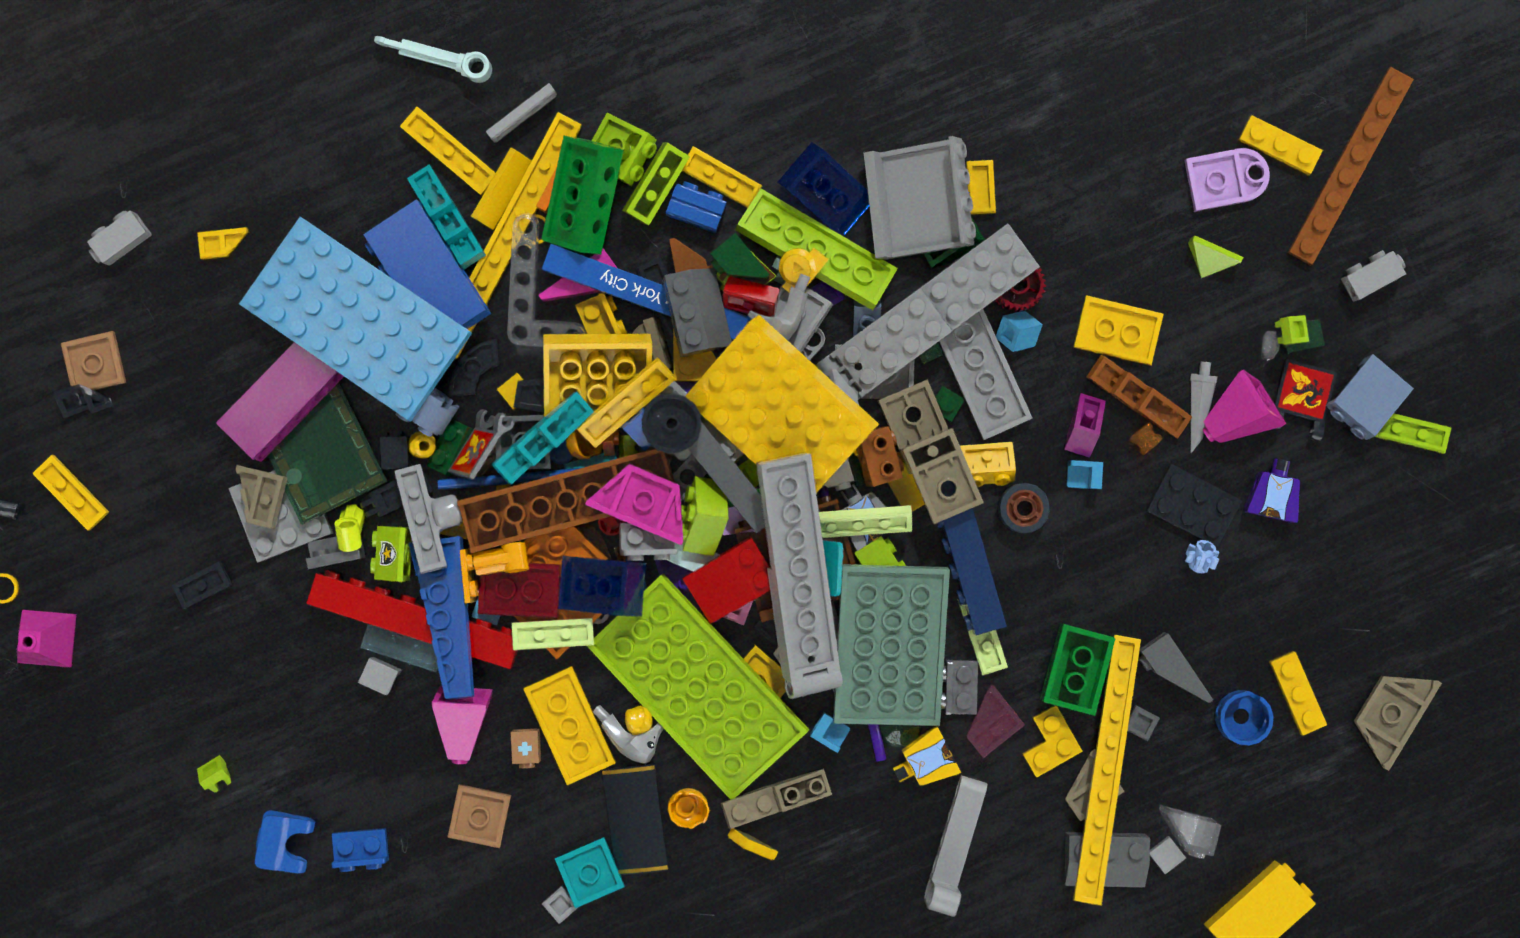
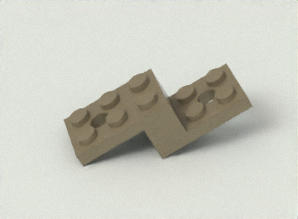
(930, 452)

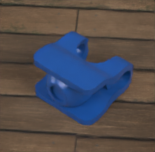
(271, 841)

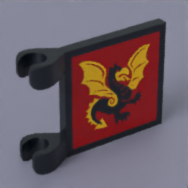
(1305, 393)

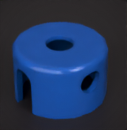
(1258, 723)

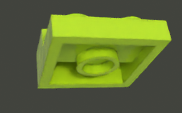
(636, 143)

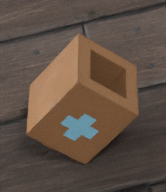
(526, 747)

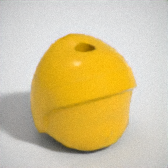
(424, 450)
(638, 720)

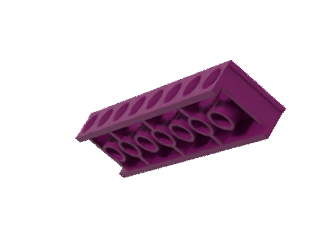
(274, 401)

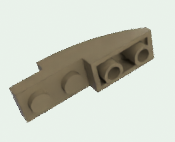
(776, 798)

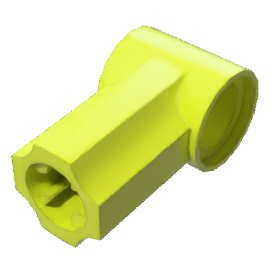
(349, 528)

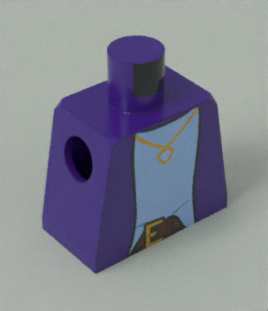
(1275, 494)

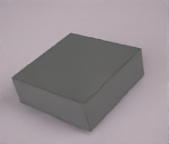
(1142, 722)

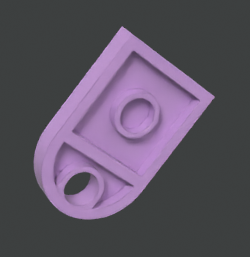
(1224, 178)

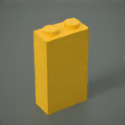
(1264, 906)

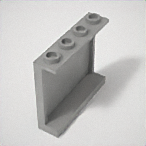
(919, 199)

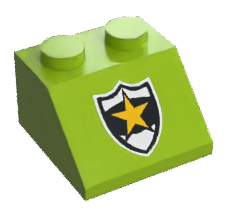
(392, 554)

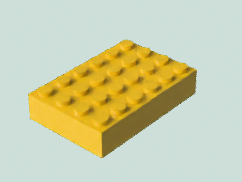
(779, 403)

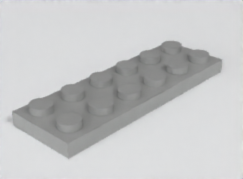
(984, 376)

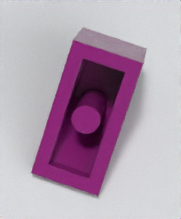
(1085, 425)

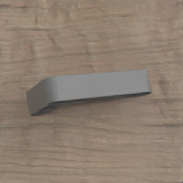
(942, 888)

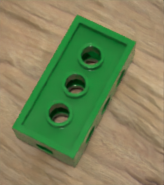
(582, 195)

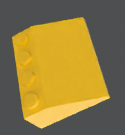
(591, 365)

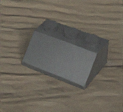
(696, 311)
(1126, 863)

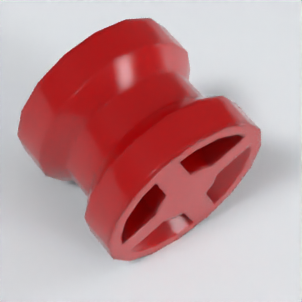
(610, 525)

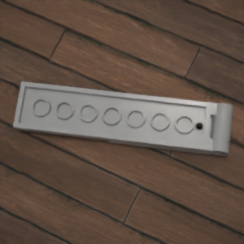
(932, 311)
(798, 577)

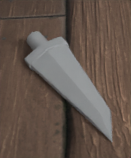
(1201, 397)

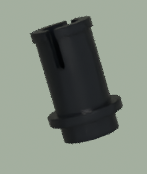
(9, 509)

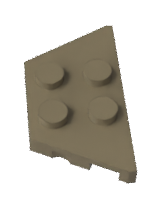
(1393, 714)

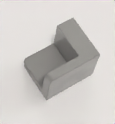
(379, 675)

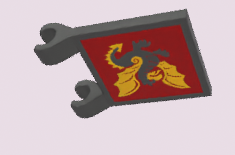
(479, 444)

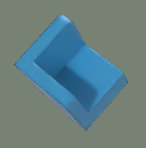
(1018, 331)
(1084, 474)
(829, 732)

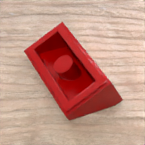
(750, 296)

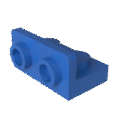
(360, 849)

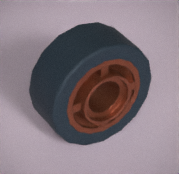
(1038, 508)

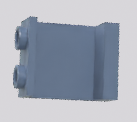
(1369, 398)

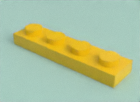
(448, 150)
(626, 402)

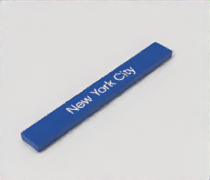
(621, 284)

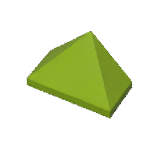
(1211, 257)

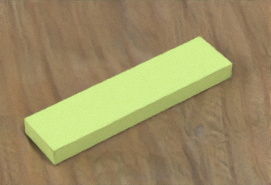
(866, 521)

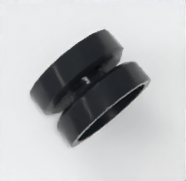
(655, 423)

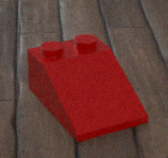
(729, 580)

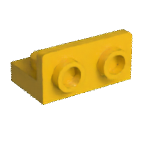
(599, 317)
(991, 463)

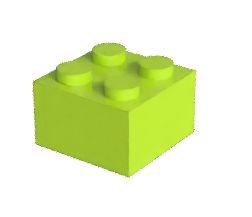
(703, 516)

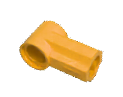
(508, 559)

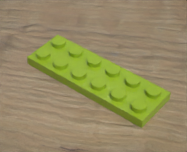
(849, 266)

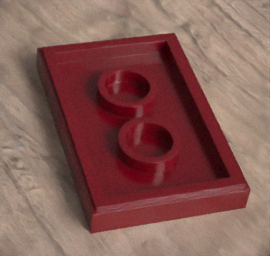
(521, 593)

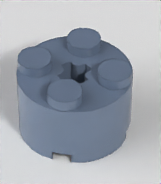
(434, 414)

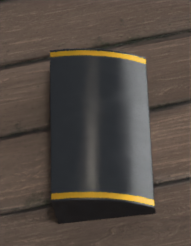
(635, 819)

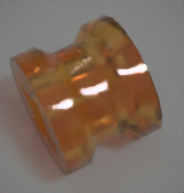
(1146, 438)

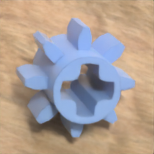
(1202, 556)

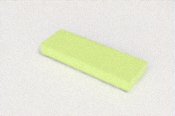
(552, 633)
(987, 649)

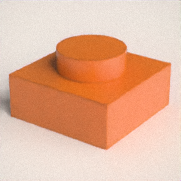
(610, 442)

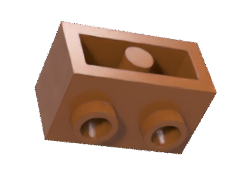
(879, 458)

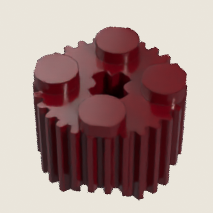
(1024, 298)

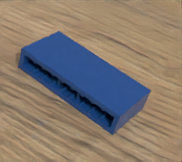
(422, 262)

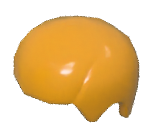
(581, 447)
(688, 808)

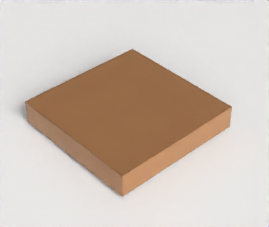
(94, 361)
(479, 816)

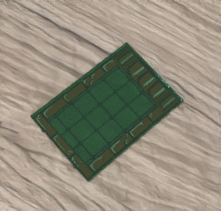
(326, 459)

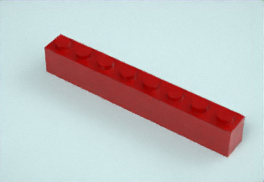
(403, 616)

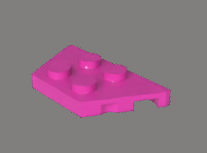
(643, 502)

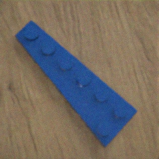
(448, 620)

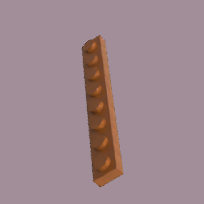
(1350, 166)

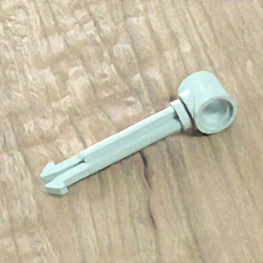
(459, 62)

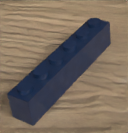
(971, 570)

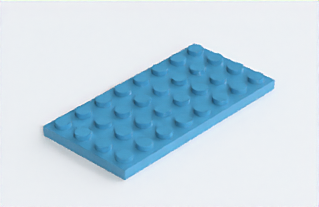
(355, 318)

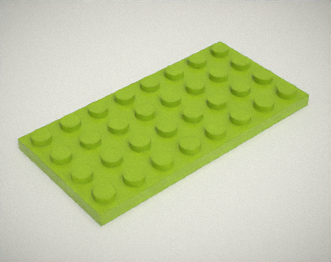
(698, 688)

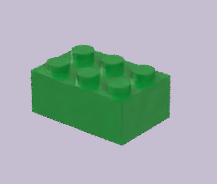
(1077, 669)

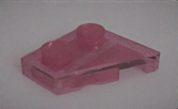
(993, 723)

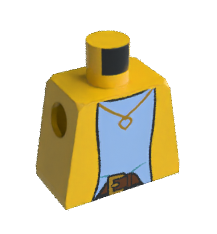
(927, 759)

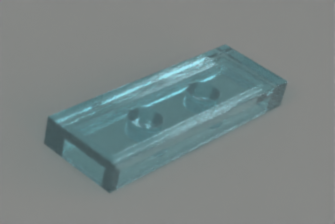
(400, 647)

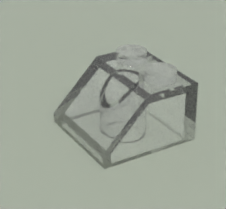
(1192, 831)

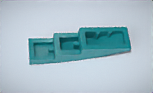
(446, 216)
(542, 437)

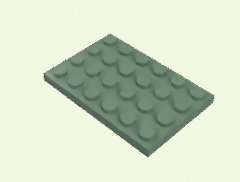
(891, 644)

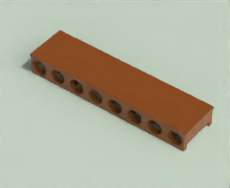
(547, 502)

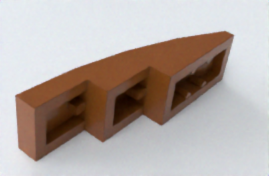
(1139, 396)

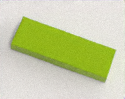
(1416, 433)

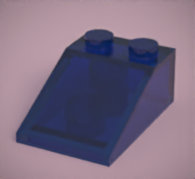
(826, 189)
(602, 586)

